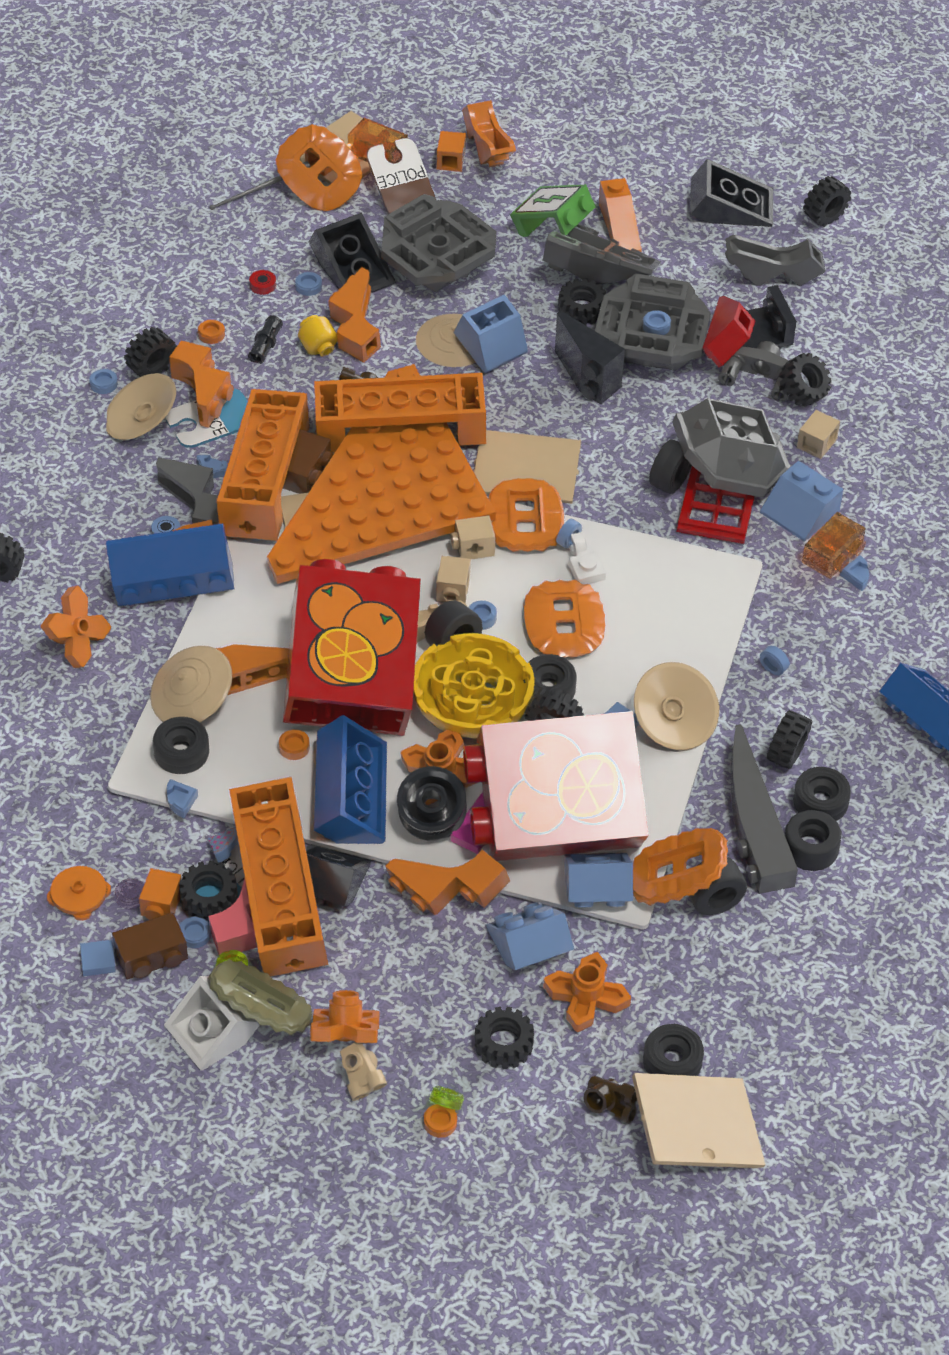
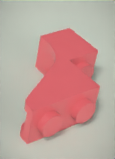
(234, 926)

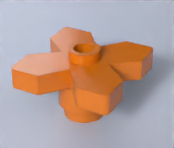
(75, 627)
(440, 753)
(586, 990)
(345, 1020)

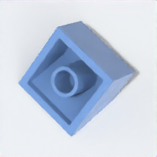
(802, 501)
(598, 878)

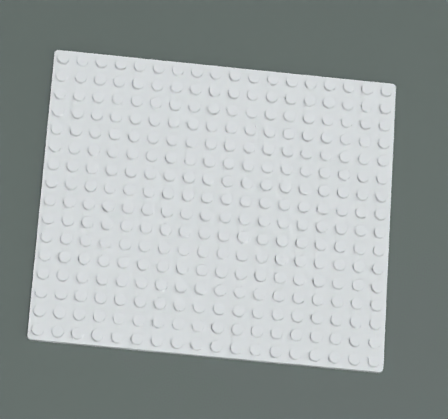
(658, 605)

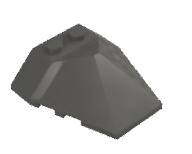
(594, 257)

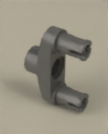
(763, 360)

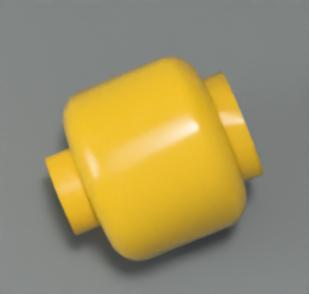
(317, 335)

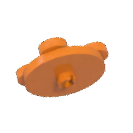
(78, 891)

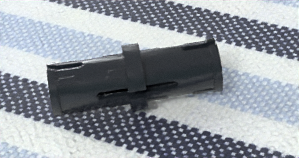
(265, 339)

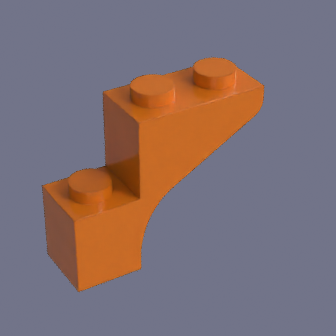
(490, 139)
(349, 309)
(196, 368)
(436, 886)

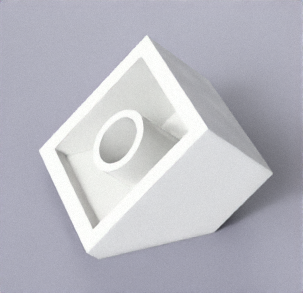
(208, 1026)

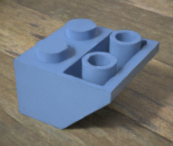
(492, 334)
(530, 935)

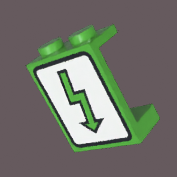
(565, 203)

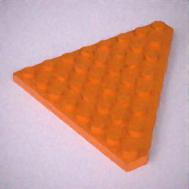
(380, 495)

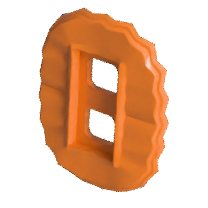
(305, 180)
(547, 514)
(586, 615)
(676, 851)

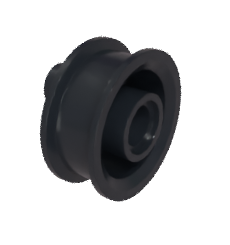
(427, 784)

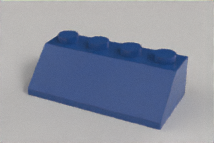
(170, 565)
(922, 700)
(350, 784)

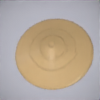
(440, 344)
(140, 406)
(191, 684)
(676, 706)

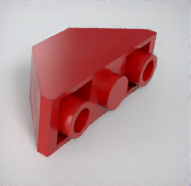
(728, 330)

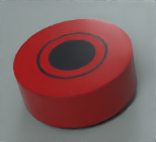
(262, 282)

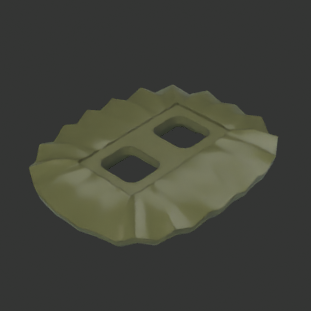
(230, 975)

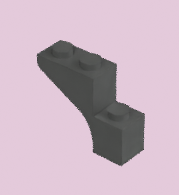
(764, 262)
(191, 485)

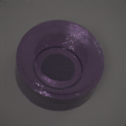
(128, 893)

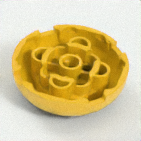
(474, 662)

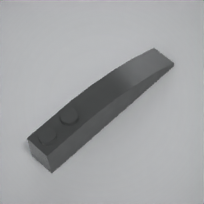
(757, 823)

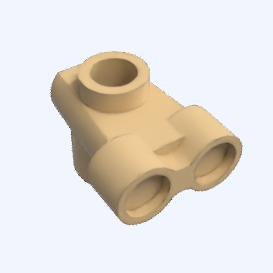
(362, 1076)

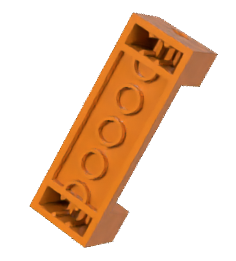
(402, 402)
(259, 464)
(278, 877)

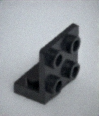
(773, 321)

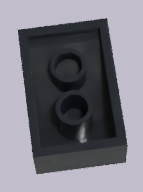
(729, 197)
(346, 248)
(589, 358)

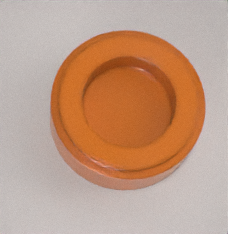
(211, 331)
(294, 744)
(440, 1121)

